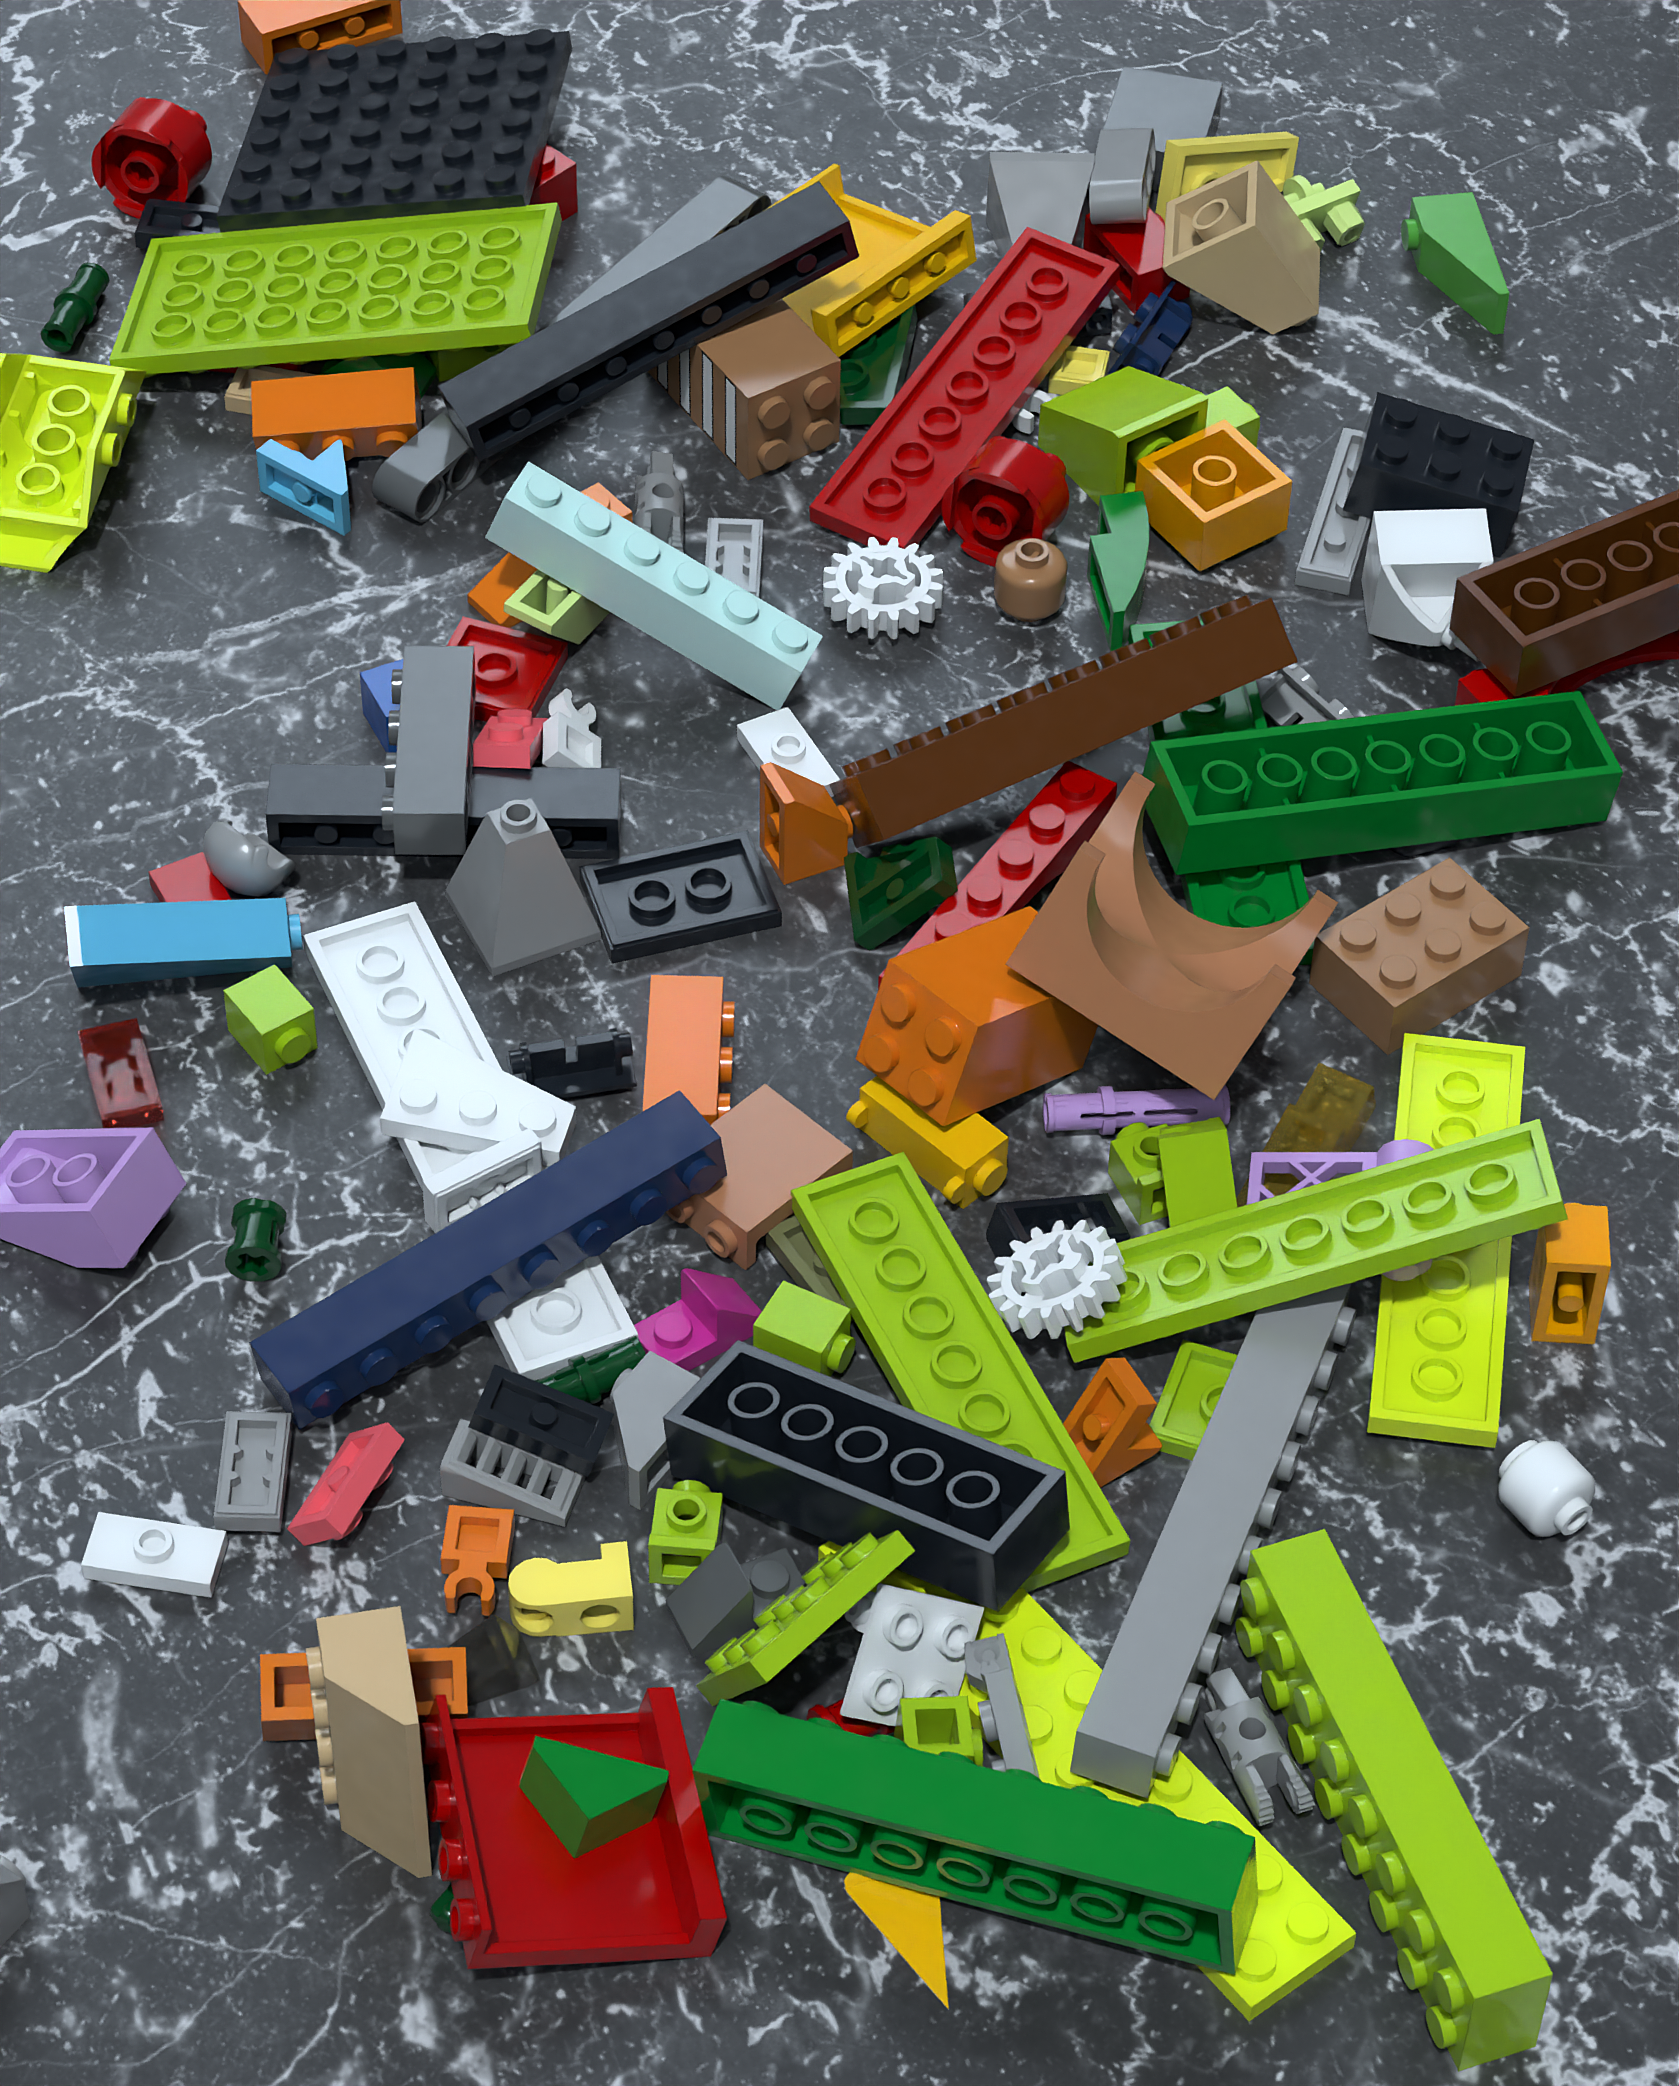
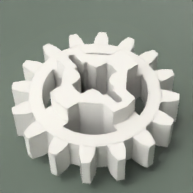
(887, 588)
(1057, 1279)

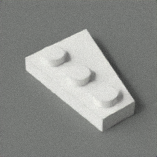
(469, 1104)

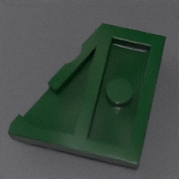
(897, 887)

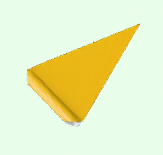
(908, 1922)

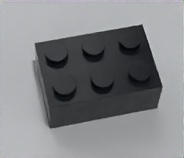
(1438, 462)

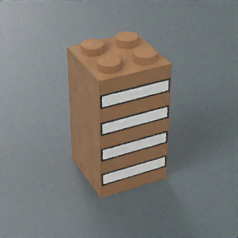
(759, 389)

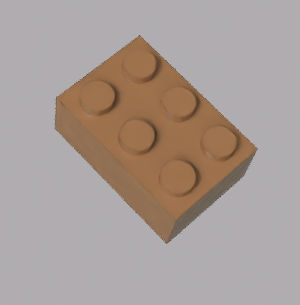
(1418, 955)

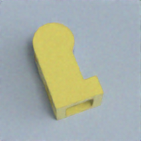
(573, 1595)

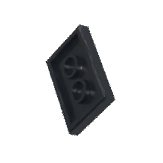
(680, 896)

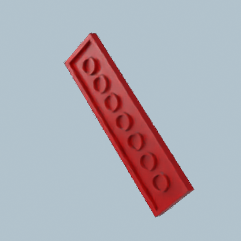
(965, 390)

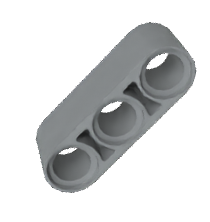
(1122, 176)

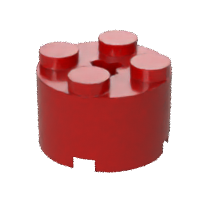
(152, 154)
(1004, 497)

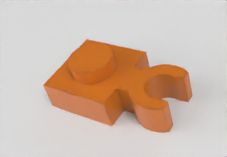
(474, 1552)

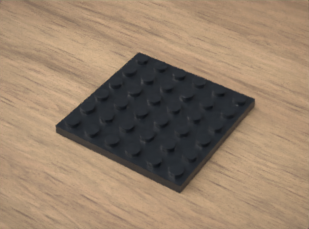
(397, 130)

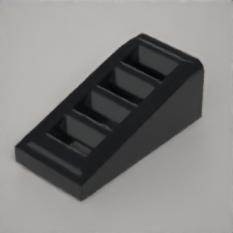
(1017, 1218)

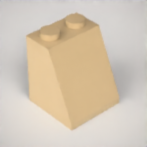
(1244, 249)

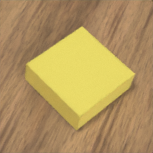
(1077, 368)

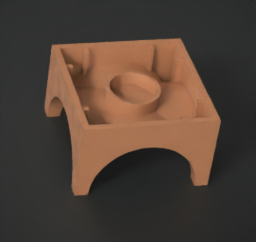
(1152, 969)

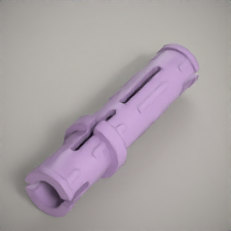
(1119, 1109)

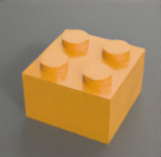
(1213, 494)

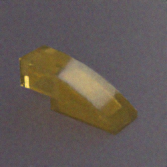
(1323, 1120)

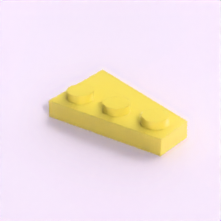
(1202, 160)

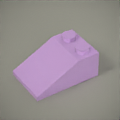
(85, 1192)

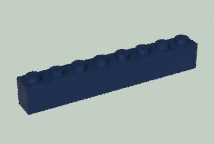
(489, 1259)

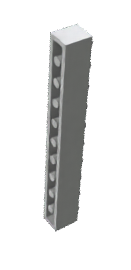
(1208, 1542)

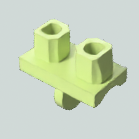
(1326, 209)

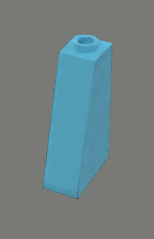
(178, 939)

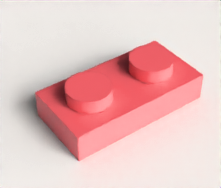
(509, 740)
(354, 1472)

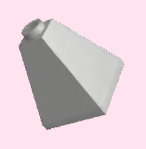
(1038, 193)
(518, 892)

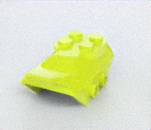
(57, 441)

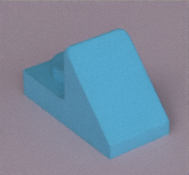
(308, 486)

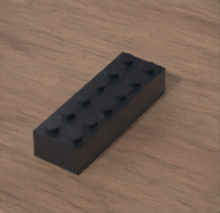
(864, 1466)

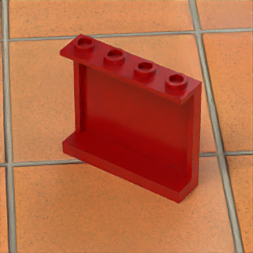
(517, 1884)

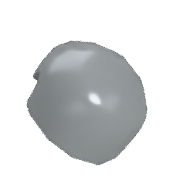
(244, 862)

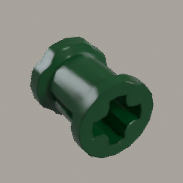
(256, 1237)

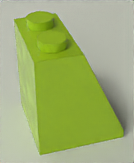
(1114, 423)

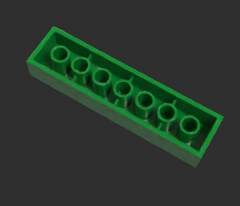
(1379, 782)
(979, 1834)

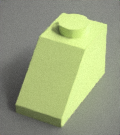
(554, 608)

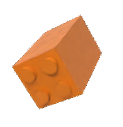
(966, 1028)

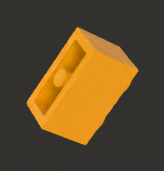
(1570, 1276)

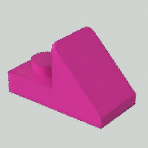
(702, 1323)

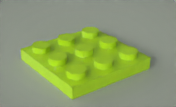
(802, 1616)

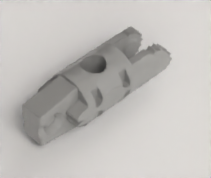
(660, 501)
(1252, 1747)

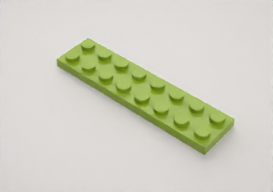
(1327, 1237)
(945, 1338)

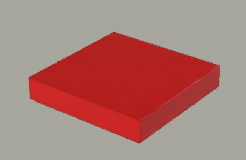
(510, 666)

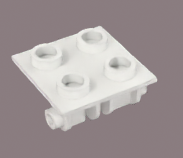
(907, 1650)

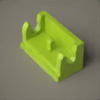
(1196, 1170)

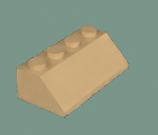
(370, 1734)

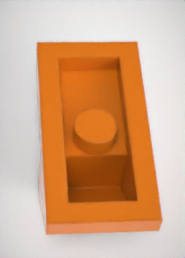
(1111, 1422)

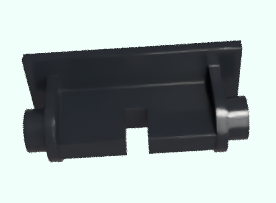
(590, 1066)

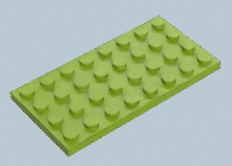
(339, 290)

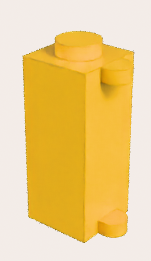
(955, 1158)

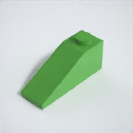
(1457, 255)

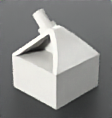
(1415, 568)

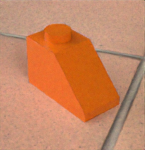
(800, 825)

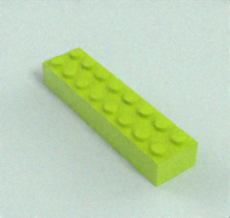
(1393, 1802)

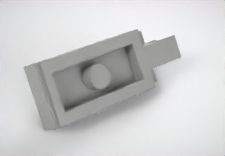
(1002, 1715)

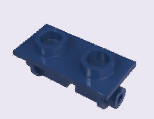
(1160, 331)

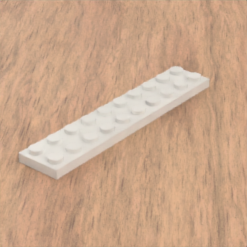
(383, 984)

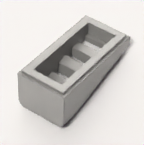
(482, 1488)

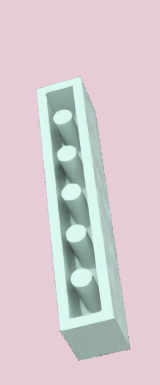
(653, 586)

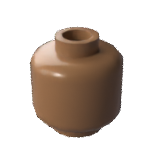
(1030, 579)

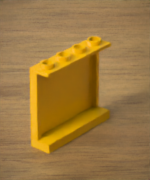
(894, 269)

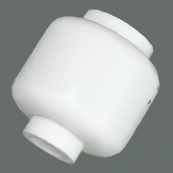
(1546, 1488)

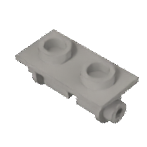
(1296, 695)

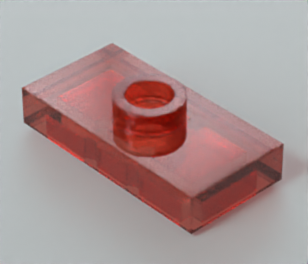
(120, 1075)

